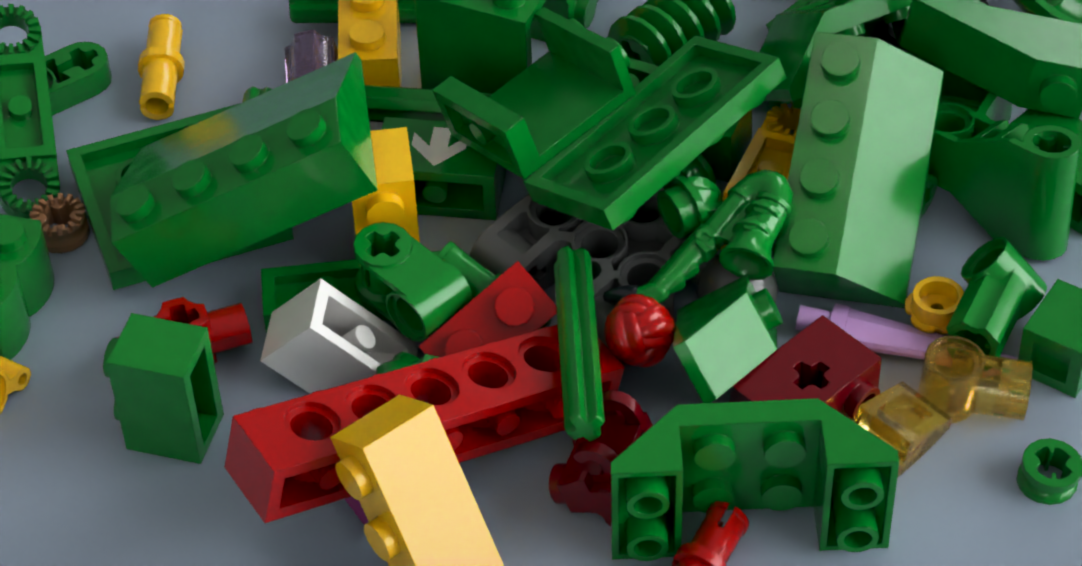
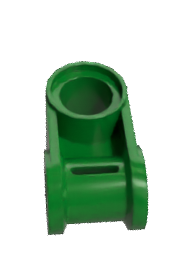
(407, 281)

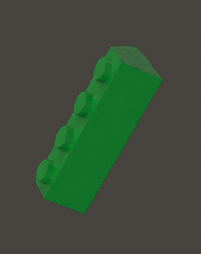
(858, 172)

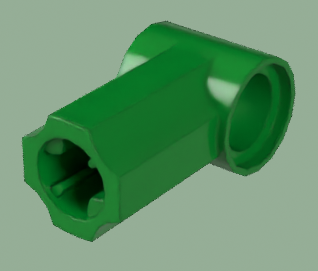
(997, 295)

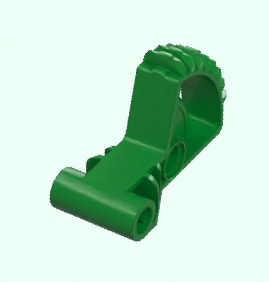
(1005, 176)

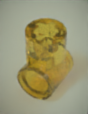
(966, 381)

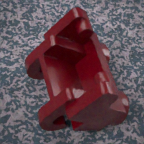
(586, 476)

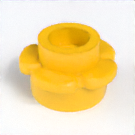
(933, 303)

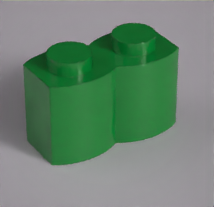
(24, 279)

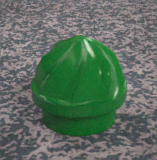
(688, 203)

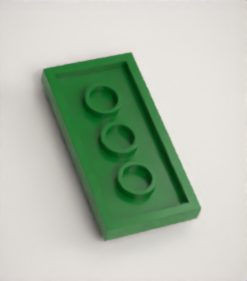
(655, 132)

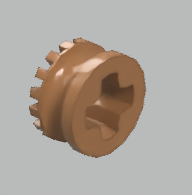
(62, 212)

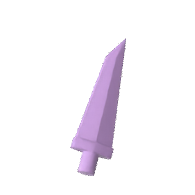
(874, 332)

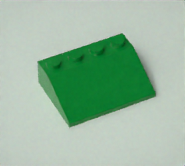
(246, 173)

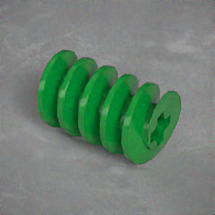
(663, 26)

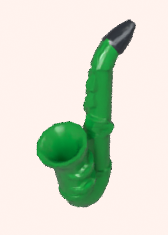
(744, 222)

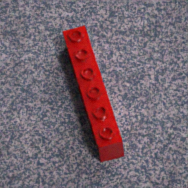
(482, 397)

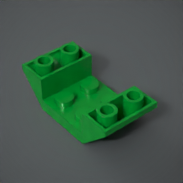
(794, 31)
(753, 459)

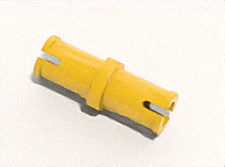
(161, 67)

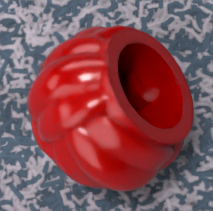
(639, 330)

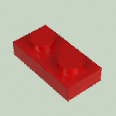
(503, 310)

